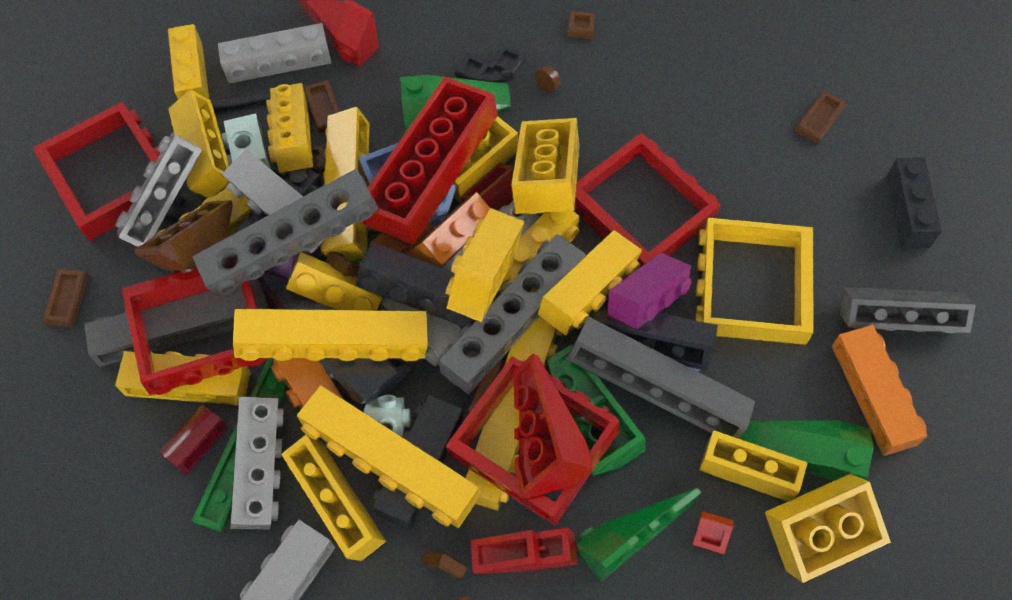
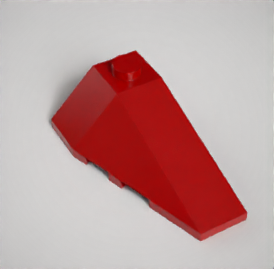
(346, 26)
(550, 443)

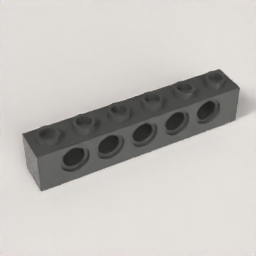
(269, 232)
(470, 371)

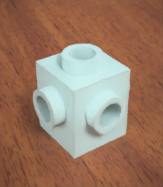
(390, 413)

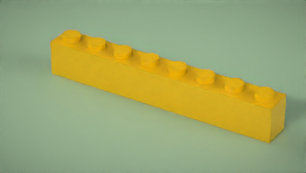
(497, 435)

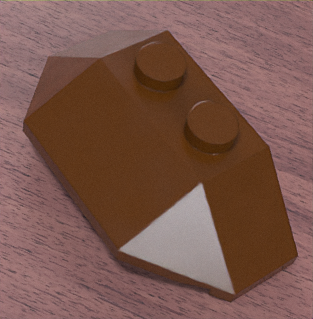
(187, 237)

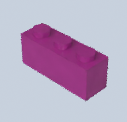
(649, 290)

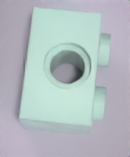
(244, 133)

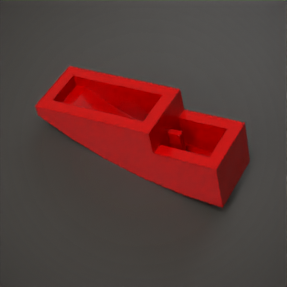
(524, 551)

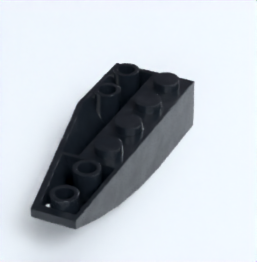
(361, 377)

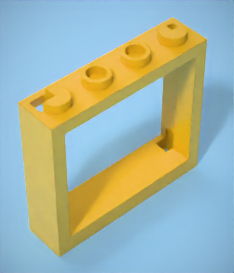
(766, 234)

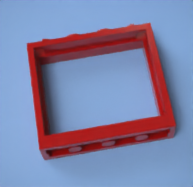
(78, 137)
(666, 166)
(163, 291)
(577, 404)

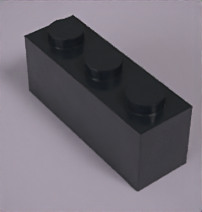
(913, 203)

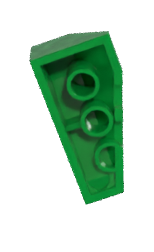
(418, 90)
(628, 442)
(827, 446)
(622, 537)

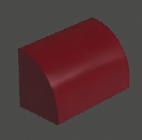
(494, 187)
(193, 439)

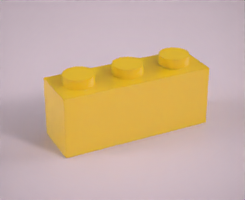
(187, 61)
(328, 286)
(753, 466)

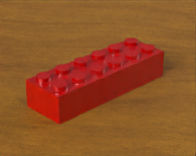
(430, 158)

